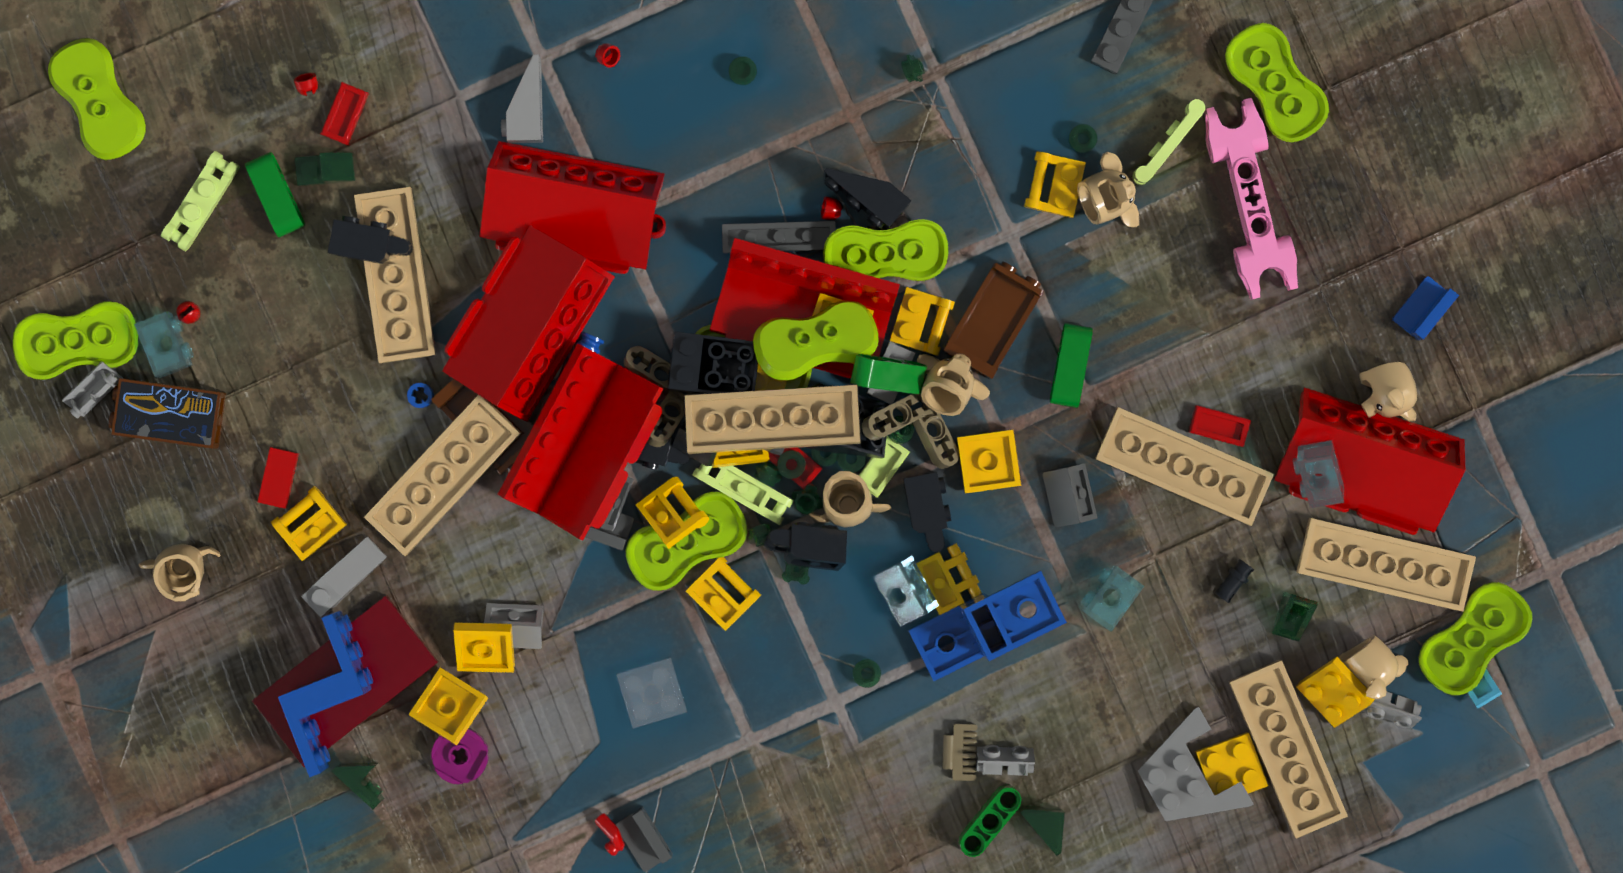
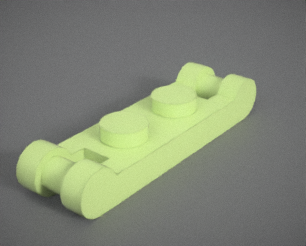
(1176, 133)
(200, 201)
(746, 490)

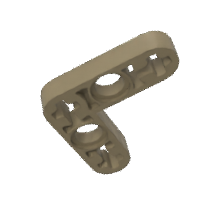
(672, 398)
(920, 420)

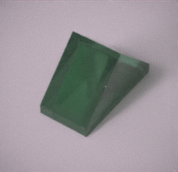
(1293, 616)
(1047, 823)

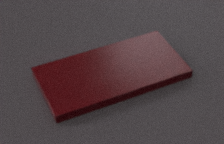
(389, 651)

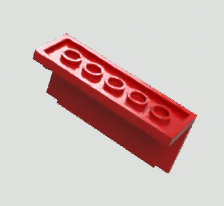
(579, 201)
(778, 284)
(525, 322)
(583, 442)
(1388, 466)

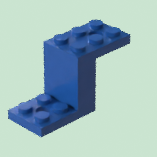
(987, 626)
(325, 693)

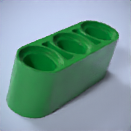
(275, 194)
(1071, 365)
(888, 374)
(984, 833)

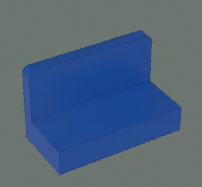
(1424, 308)

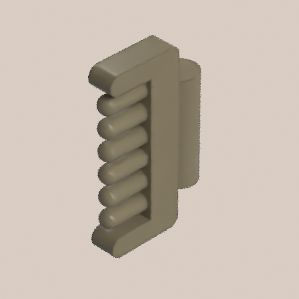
(954, 755)

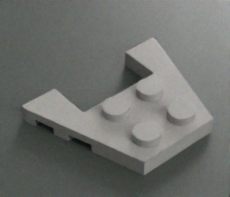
(1178, 782)

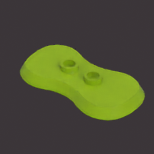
(87, 80)
(1289, 100)
(908, 251)
(52, 344)
(794, 346)
(663, 568)
(1460, 654)

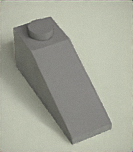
(525, 111)
(344, 577)

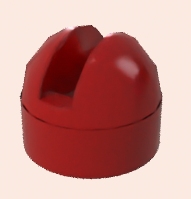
(607, 57)
(306, 82)
(831, 208)
(661, 227)
(192, 316)

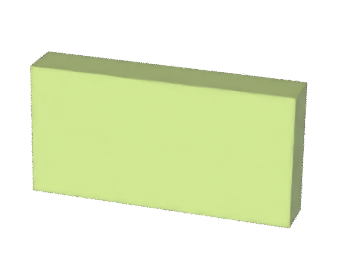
(880, 471)

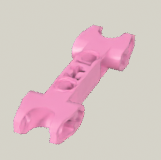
(1238, 148)

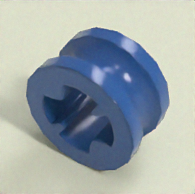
(590, 342)
(413, 400)

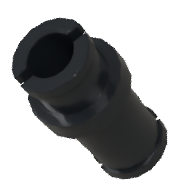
(1235, 579)

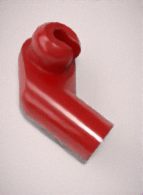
(612, 832)

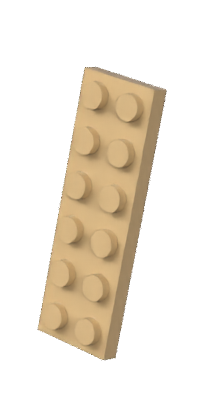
(398, 285)
(772, 419)
(1184, 466)
(442, 475)
(1386, 564)
(1288, 748)

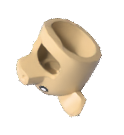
(1109, 194)
(950, 384)
(1392, 391)
(847, 501)
(179, 570)
(1374, 665)

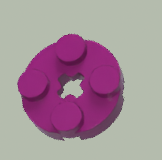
(463, 771)

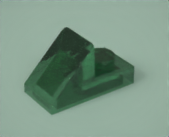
(325, 169)
(354, 777)

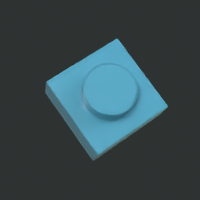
(1484, 691)

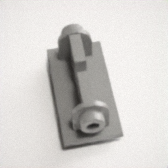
(91, 389)
(1403, 713)
(1018, 759)

